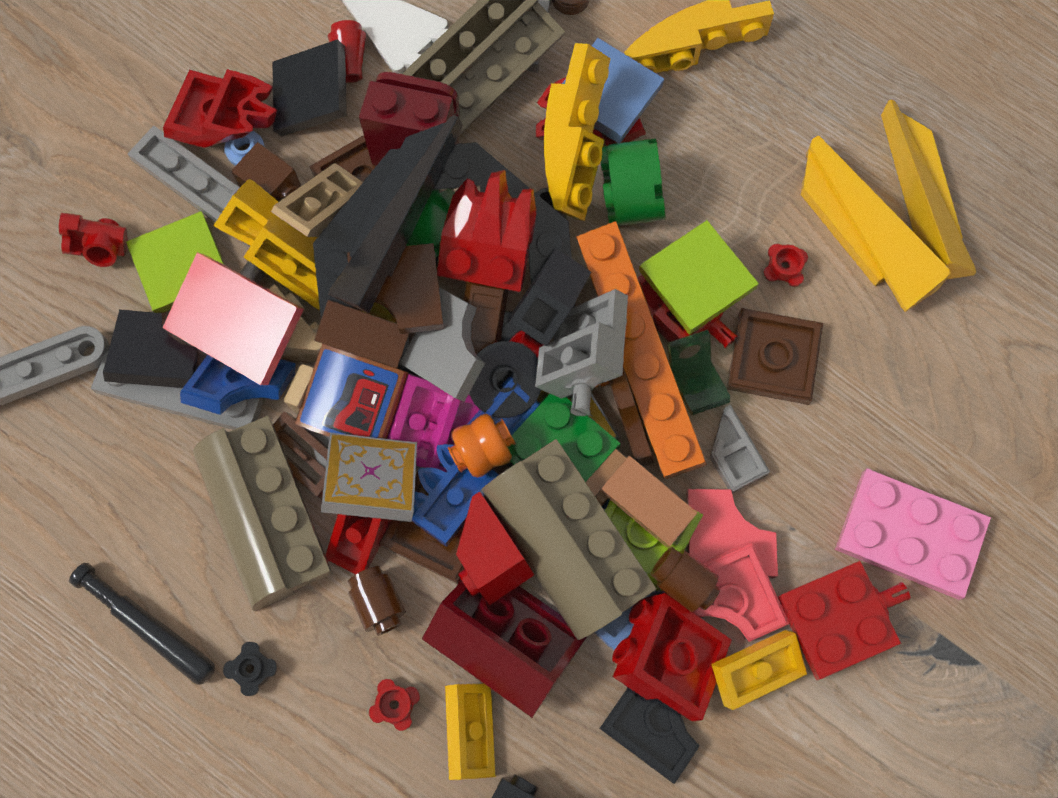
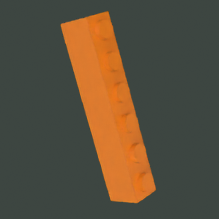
(644, 355)

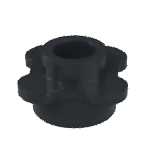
(262, 671)

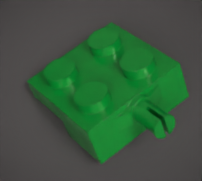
(579, 436)

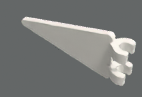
(397, 29)

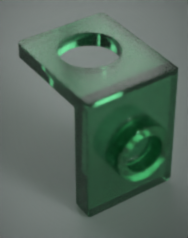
(696, 375)

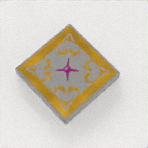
(370, 477)

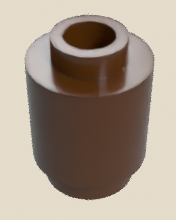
(686, 579)
(376, 600)

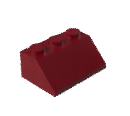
(510, 646)

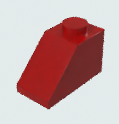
(355, 541)
(489, 554)

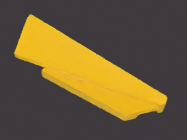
(926, 190)

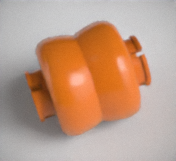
(481, 445)

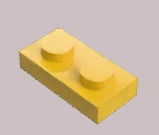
(759, 669)
(469, 731)

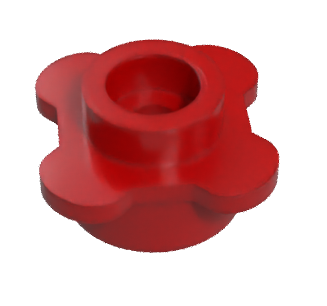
(793, 256)
(386, 694)

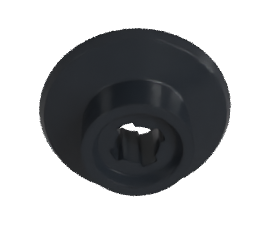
(522, 368)

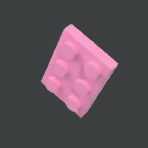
(913, 534)

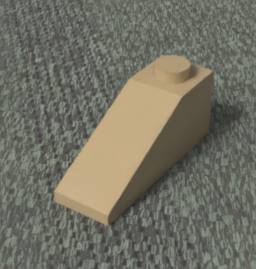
(317, 201)

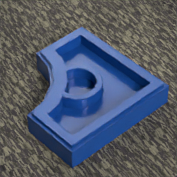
(218, 386)

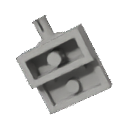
(585, 350)

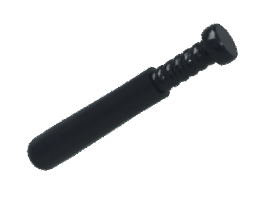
(153, 632)

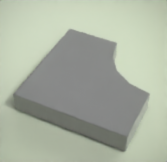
(447, 354)

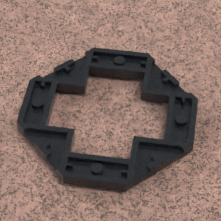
(464, 162)

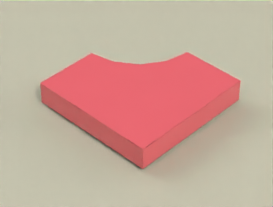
(725, 528)
(745, 593)

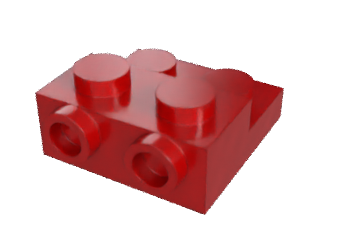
(670, 655)

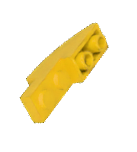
(707, 25)
(569, 142)

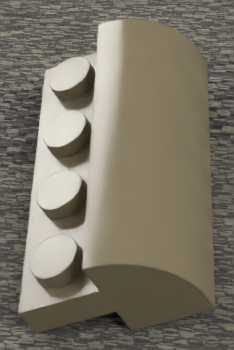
(488, 52)
(261, 512)
(567, 540)

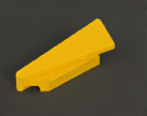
(869, 228)
(275, 244)

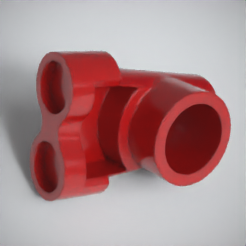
(95, 240)

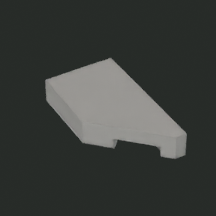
(736, 454)

